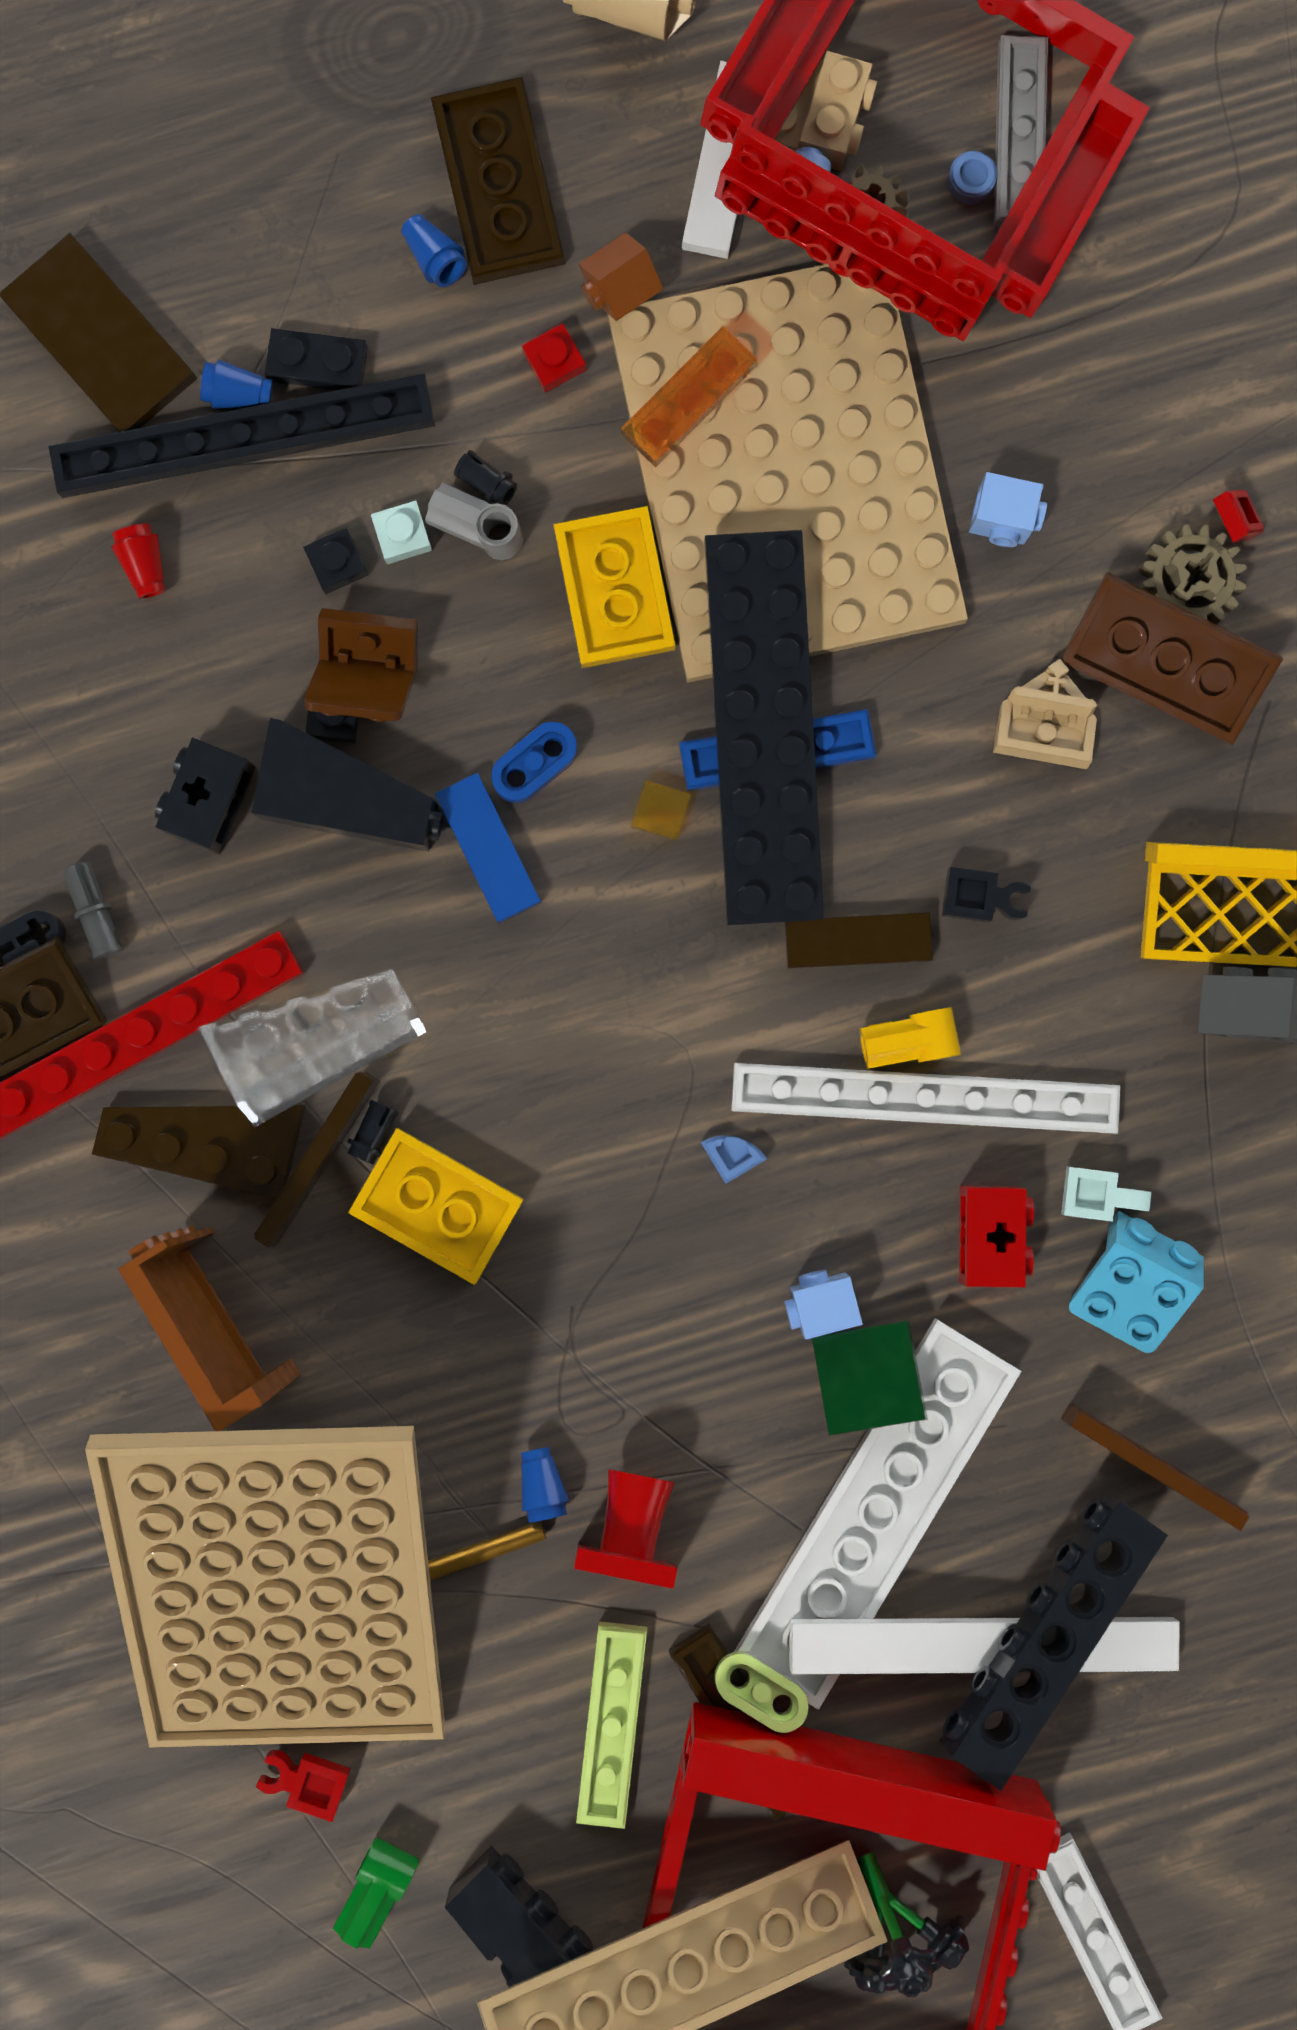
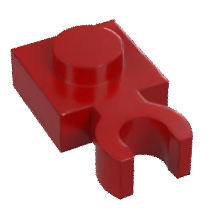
(313, 1785)

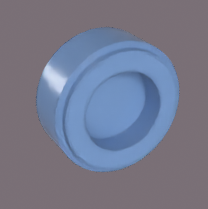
(972, 177)

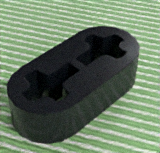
(23, 927)

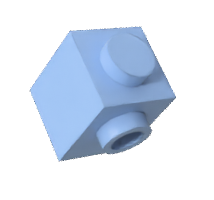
(1007, 510)
(822, 1304)

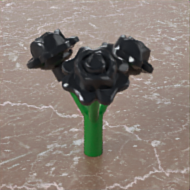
(908, 1968)

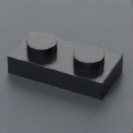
(315, 360)

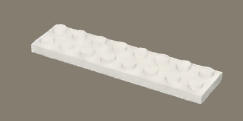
(883, 1502)

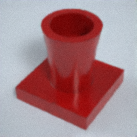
(631, 1532)

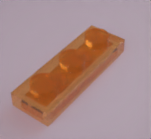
(689, 396)

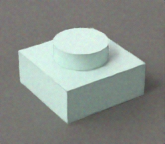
(401, 532)

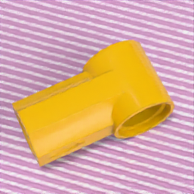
(922, 1037)

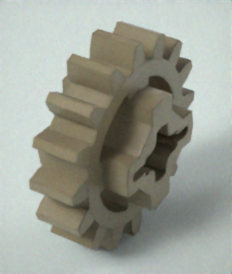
(1175, 569)

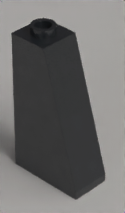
(329, 791)

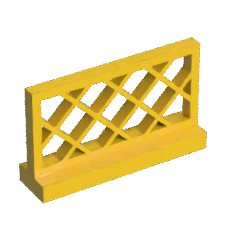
(1214, 862)

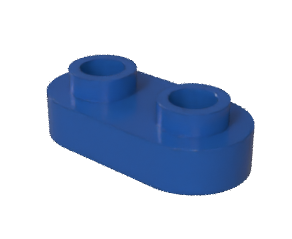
(532, 761)

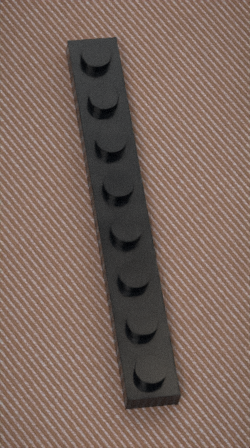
(241, 436)

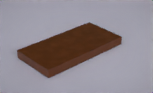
(1170, 658)

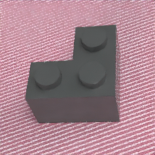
(1250, 1005)

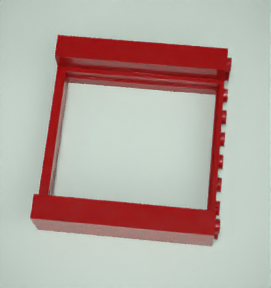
(872, 1791)

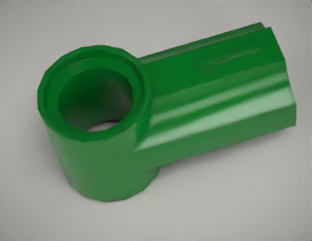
(379, 1884)

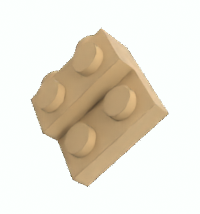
(830, 109)

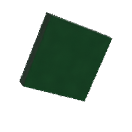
(869, 1378)

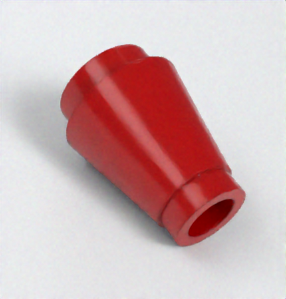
(140, 558)

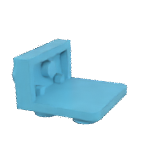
(1139, 1284)

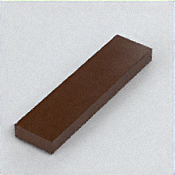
(1155, 1466)

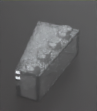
(311, 1043)

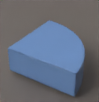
(732, 1155)

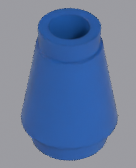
(434, 251)
(233, 387)
(541, 1486)

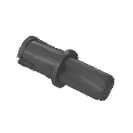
(92, 911)

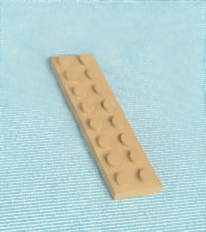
(707, 1956)

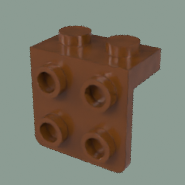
(363, 665)

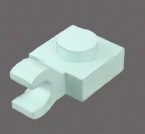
(1096, 1194)

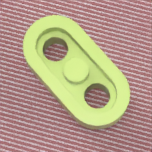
(759, 1692)

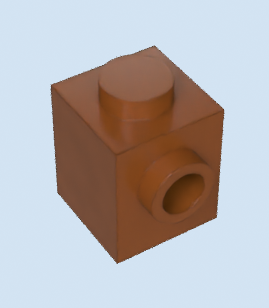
(619, 277)

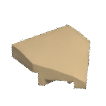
(1048, 721)

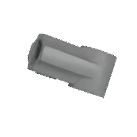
(472, 521)

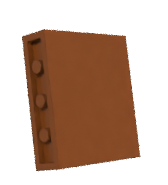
(199, 1328)

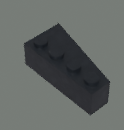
(512, 1919)

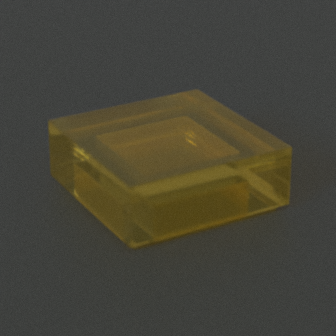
(660, 810)

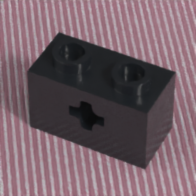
(204, 821)

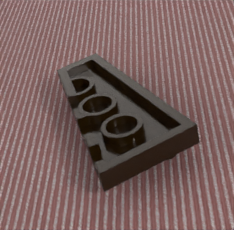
(204, 1144)

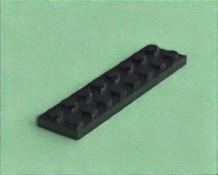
(764, 727)

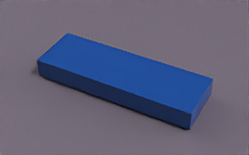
(488, 848)

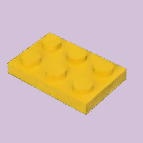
(614, 587)
(436, 1206)

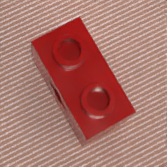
(978, 1215)

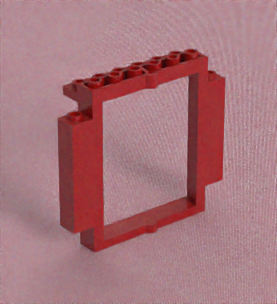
(873, 241)

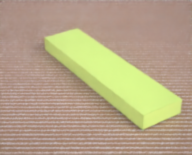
(611, 1725)

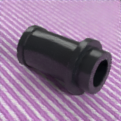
(485, 478)
(372, 1132)

